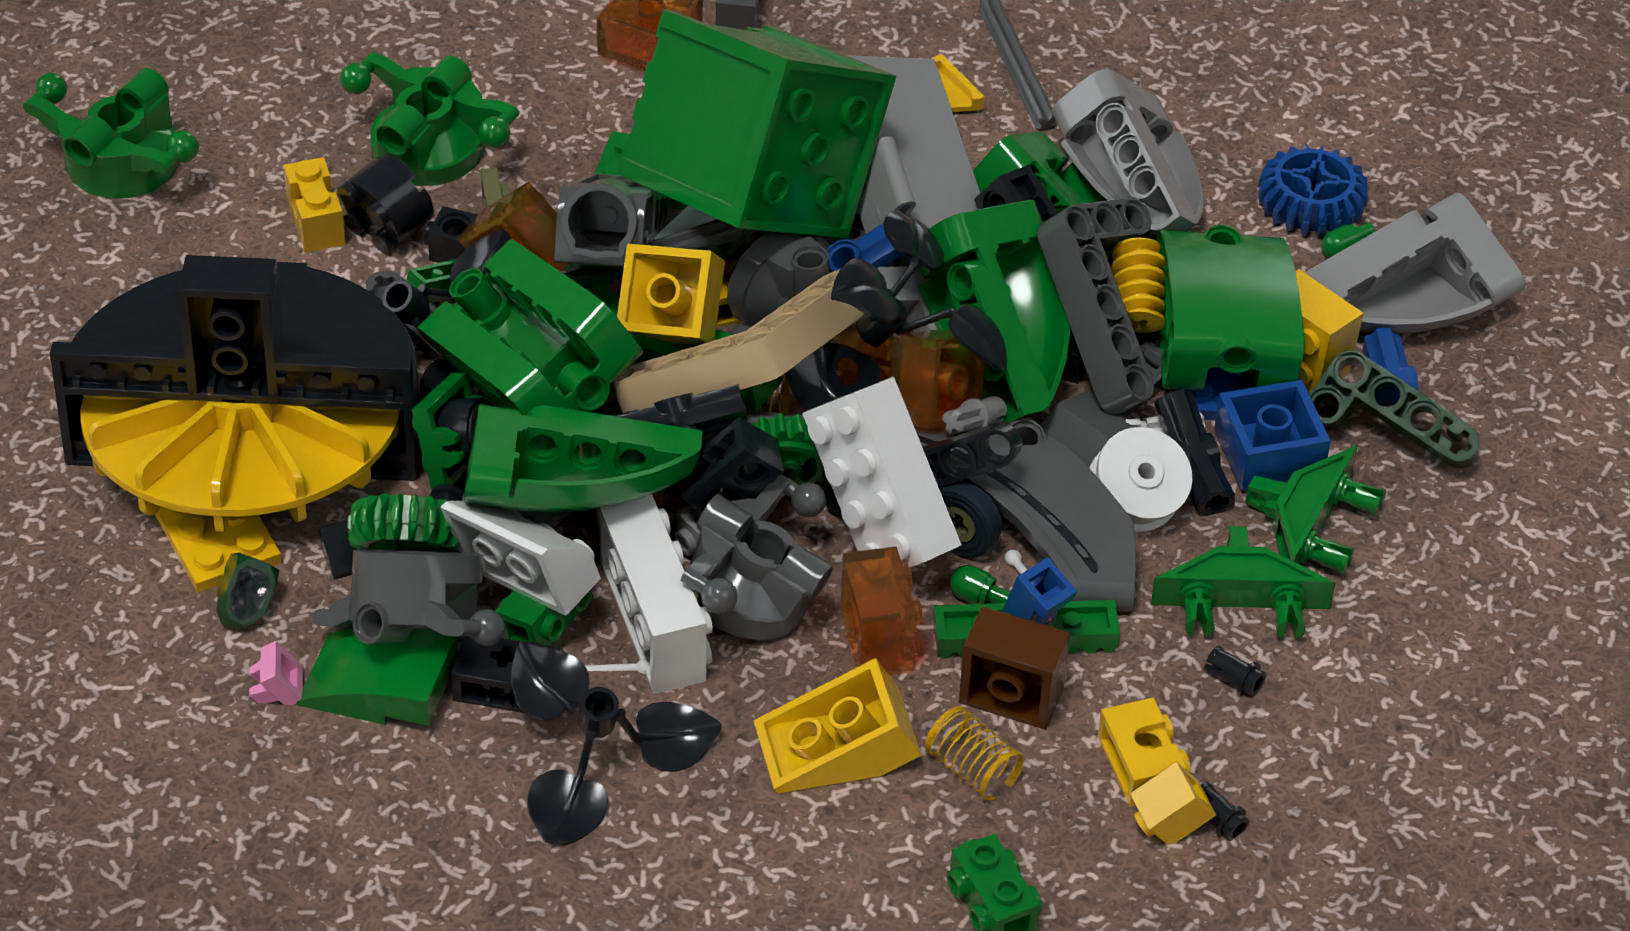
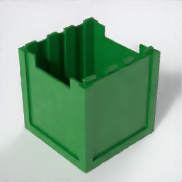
(756, 126)

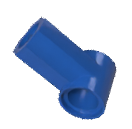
(871, 247)
(1387, 351)

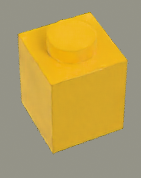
(1172, 805)

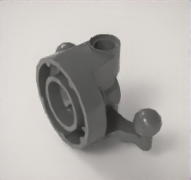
(773, 273)
(752, 569)
(413, 590)

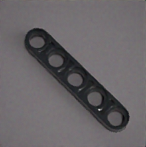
(945, 471)

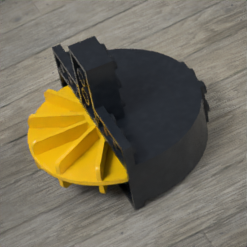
(239, 389)

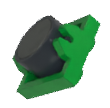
(446, 428)

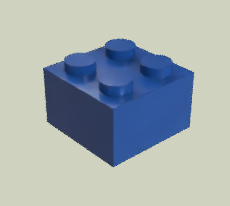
(1270, 431)

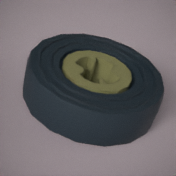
(981, 518)

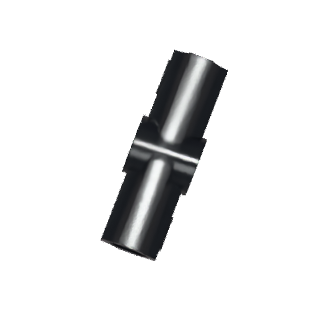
(698, 412)

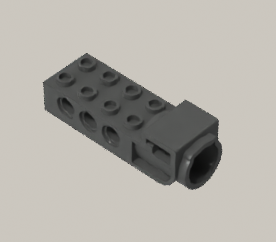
(603, 215)

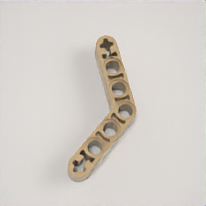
(742, 358)

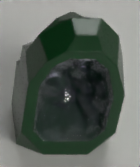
(245, 590)

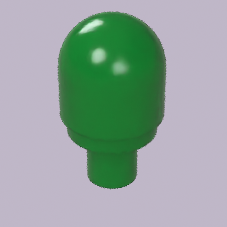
(1343, 237)
(976, 586)

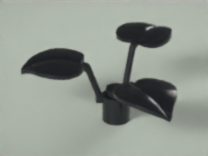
(414, 307)
(884, 315)
(555, 681)

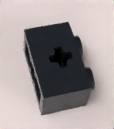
(484, 674)

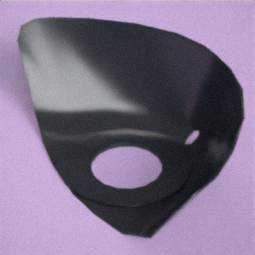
(816, 380)

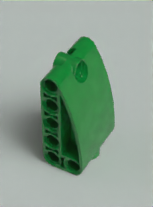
(1229, 307)
(530, 334)

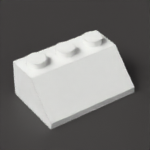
(524, 554)

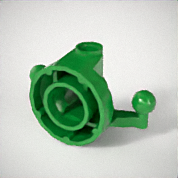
(434, 117)
(125, 140)

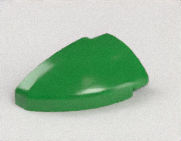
(573, 459)

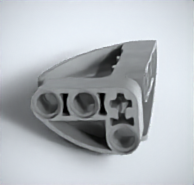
(1124, 149)
(1424, 270)

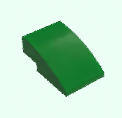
(381, 679)

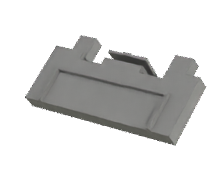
(916, 165)

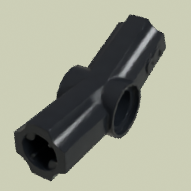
(1183, 423)

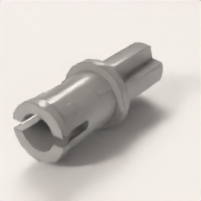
(975, 414)

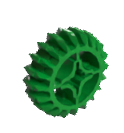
(400, 524)

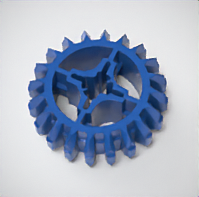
(1289, 197)

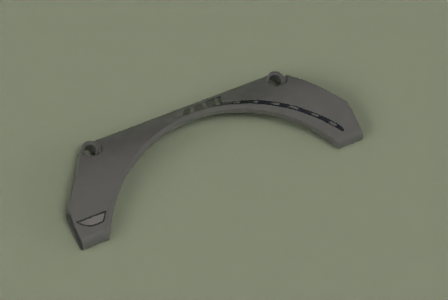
(1043, 494)

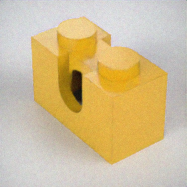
(313, 205)
(1138, 743)

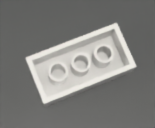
(881, 474)
(653, 602)

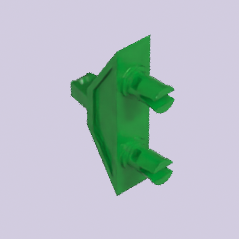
(1305, 503)
(1243, 578)

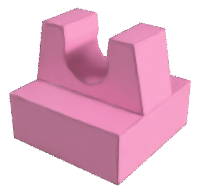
(278, 676)

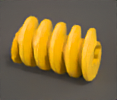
(1140, 280)

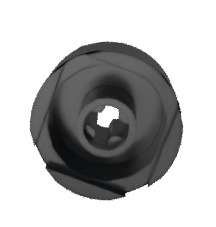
(385, 203)

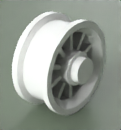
(1145, 475)

